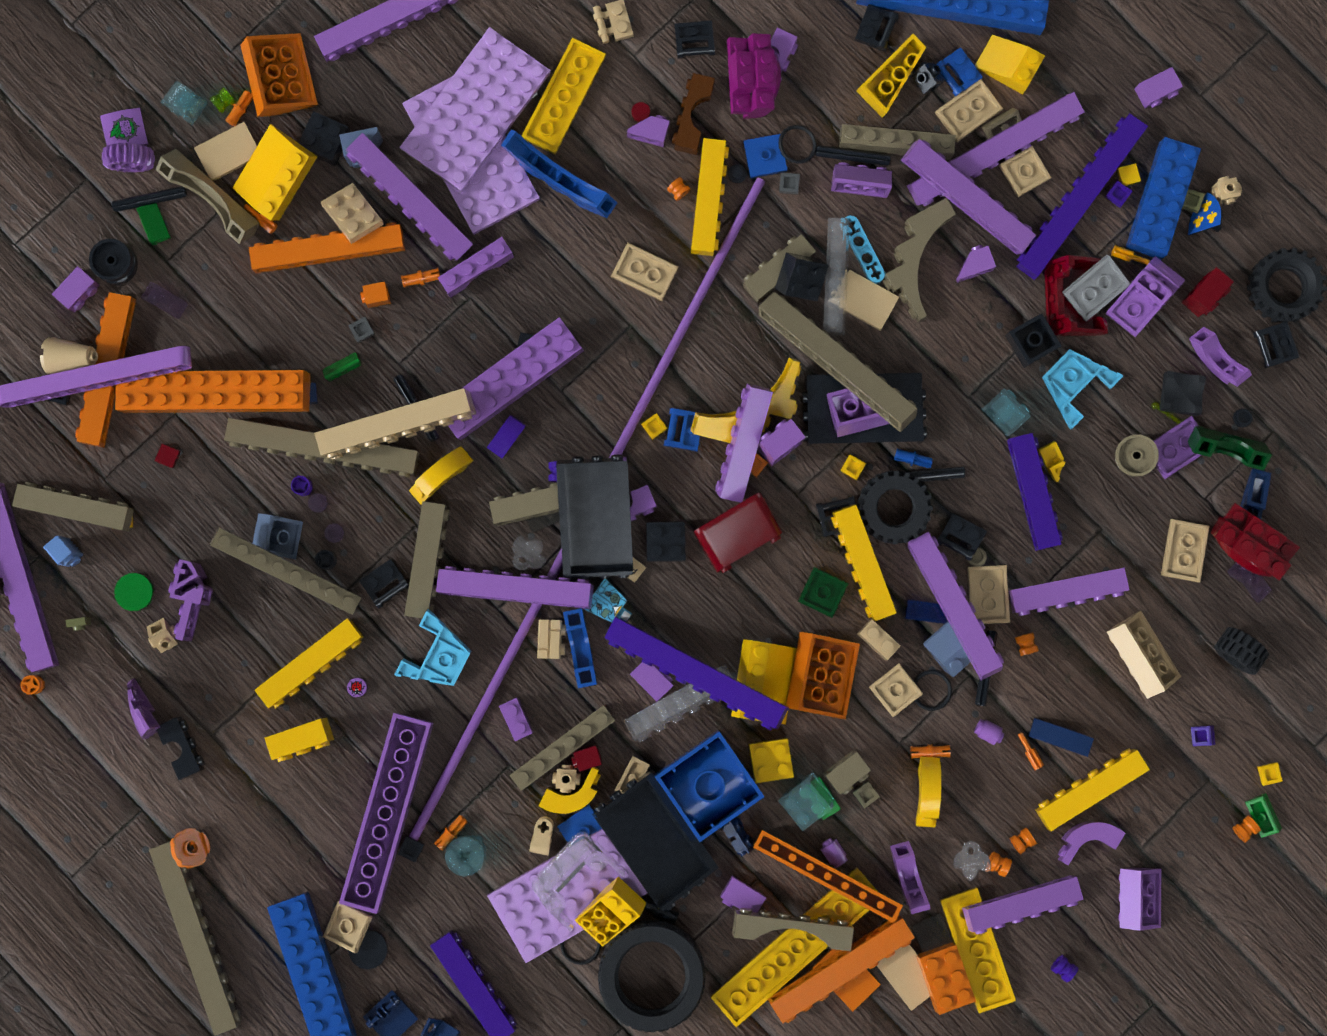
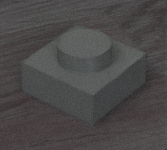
(789, 183)
(361, 330)

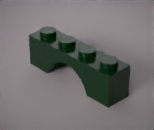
(1248, 451)

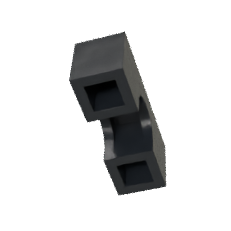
(189, 761)

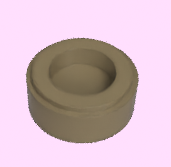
(979, 558)

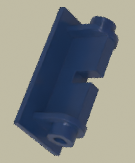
(743, 843)

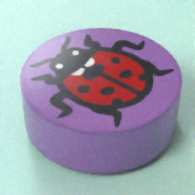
(357, 687)

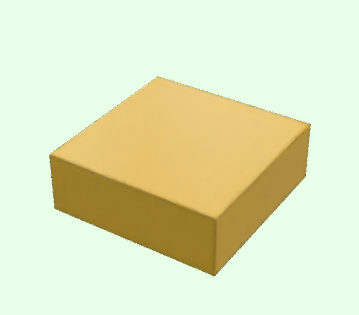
(1128, 174)
(654, 426)
(853, 467)
(1270, 773)

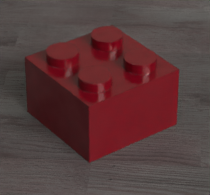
(1208, 292)

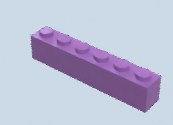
(744, 442)
(1068, 590)
(1022, 903)

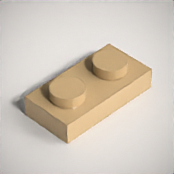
(635, 769)

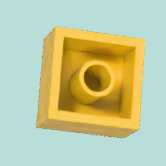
(771, 760)

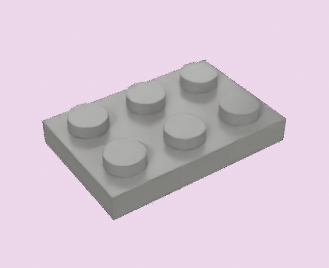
(1096, 288)

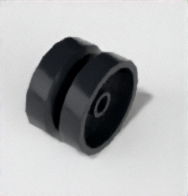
(113, 261)

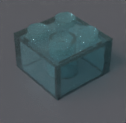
(1006, 412)
(807, 801)

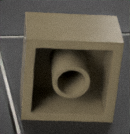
(847, 772)

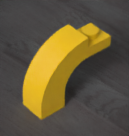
(440, 473)
(929, 792)
(568, 803)

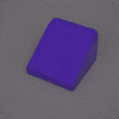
(1203, 735)

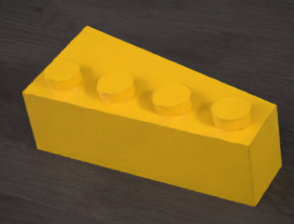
(886, 82)

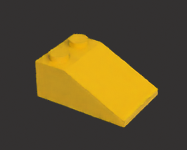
(1009, 63)

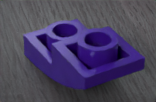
(506, 436)

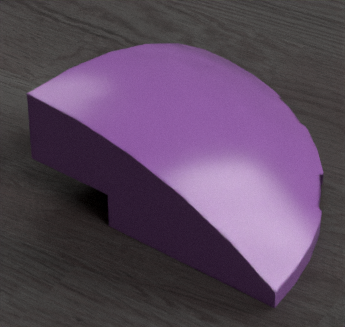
(141, 710)

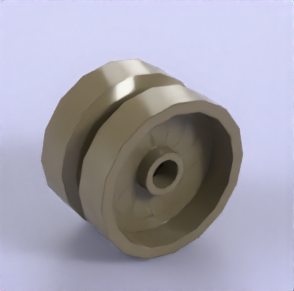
(1148, 455)

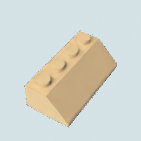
(1144, 654)

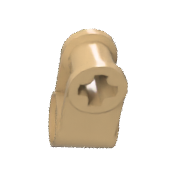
(542, 839)

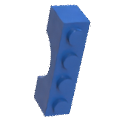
(580, 648)

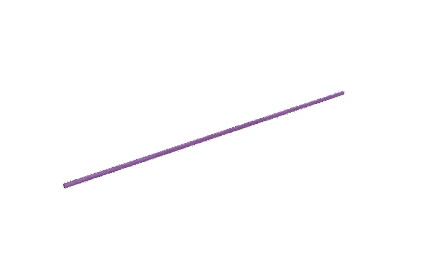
(618, 449)

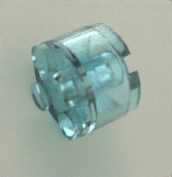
(184, 102)
(454, 855)

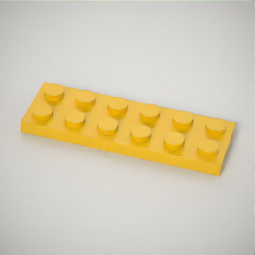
(563, 96)
(978, 954)

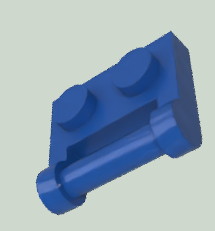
(962, 68)
(688, 440)

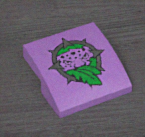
(124, 127)

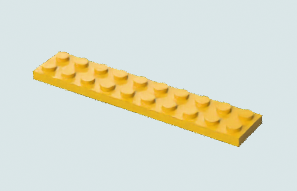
(783, 957)

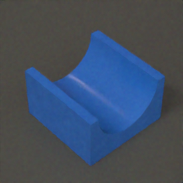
(709, 785)

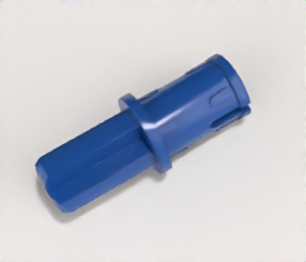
(913, 458)

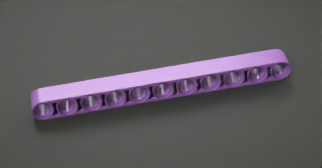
(95, 376)

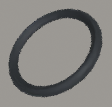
(810, 134)
(948, 685)
(580, 962)

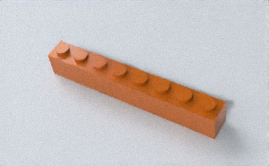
(324, 249)
(110, 346)
(828, 876)
(840, 969)

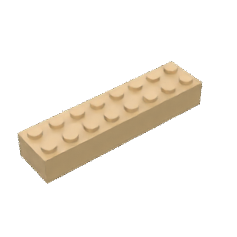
(395, 423)

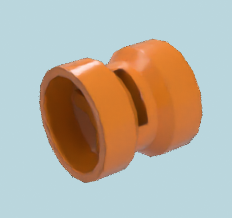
(1026, 644)
(1245, 829)
(1026, 838)
(1000, 864)

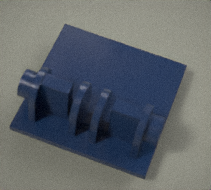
(390, 1016)

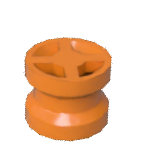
(678, 189)
(29, 687)

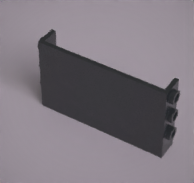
(819, 421)
(595, 517)
(655, 841)

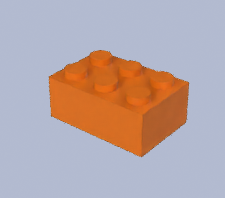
(946, 978)

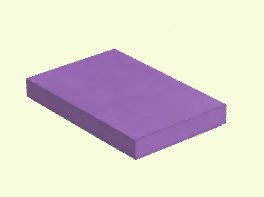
(1174, 448)

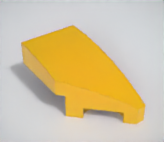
(1052, 459)

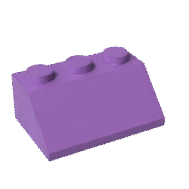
(861, 180)
(851, 413)
(1140, 898)

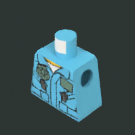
(608, 603)

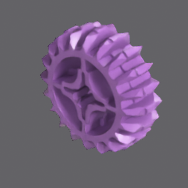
(128, 157)

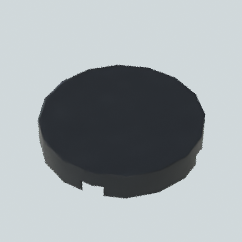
(371, 952)

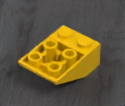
(611, 911)

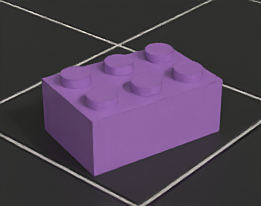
(781, 442)

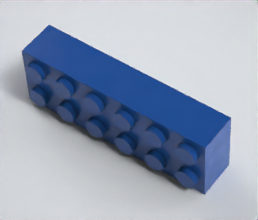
(1163, 198)

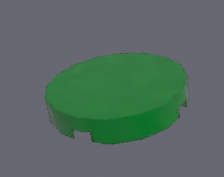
(134, 592)

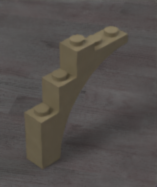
(905, 277)

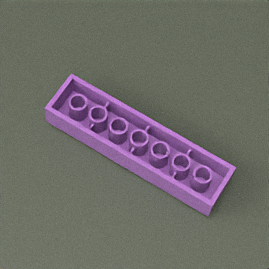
(518, 374)

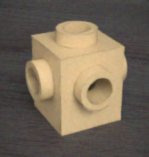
(1227, 190)
(161, 635)
(566, 770)

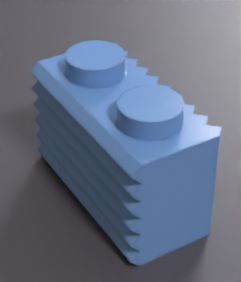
(63, 551)

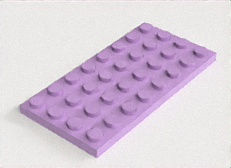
(475, 109)
(497, 187)
(528, 920)

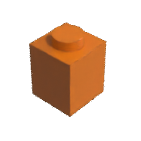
(375, 294)

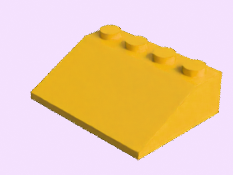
(274, 173)
(766, 670)

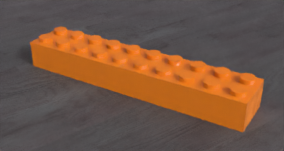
(217, 392)

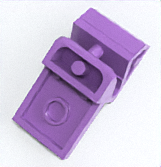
(1145, 296)
(184, 588)

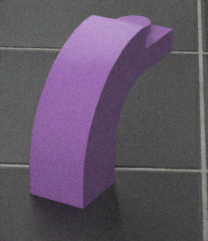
(1216, 359)
(1086, 832)
(909, 878)

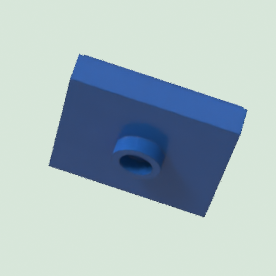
(764, 156)
(580, 822)

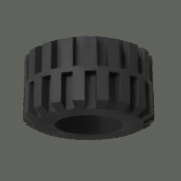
(1241, 650)

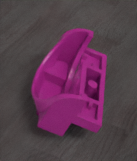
(753, 72)

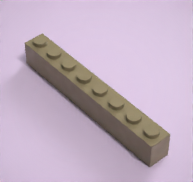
(285, 570)

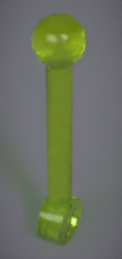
(1155, 405)

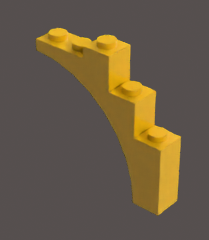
(781, 404)

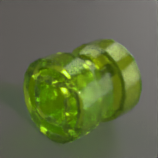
(225, 96)

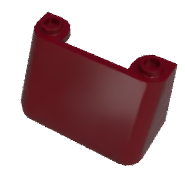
(1059, 311)
(738, 532)

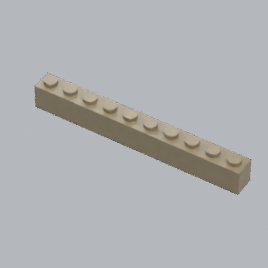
(838, 362)
(304, 443)
(196, 941)

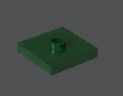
(823, 592)

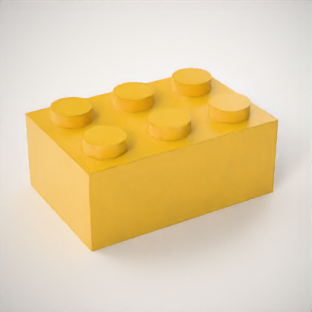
(299, 740)

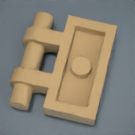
(619, 21)

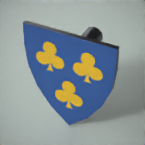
(1208, 216)

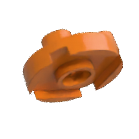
(179, 848)

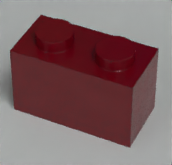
(587, 758)

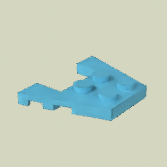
(1069, 377)
(444, 658)

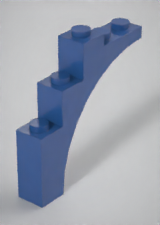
(558, 178)

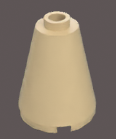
(65, 355)

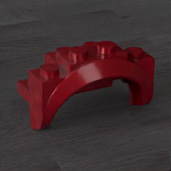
(1254, 543)

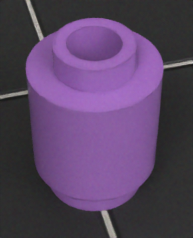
(989, 732)
(833, 852)

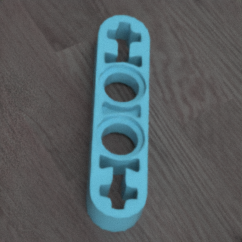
(865, 248)

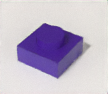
(1118, 194)

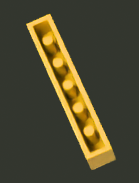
(708, 197)
(864, 563)
(309, 663)
(1092, 789)

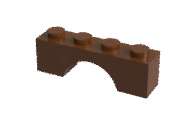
(699, 92)

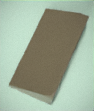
(1001, 122)

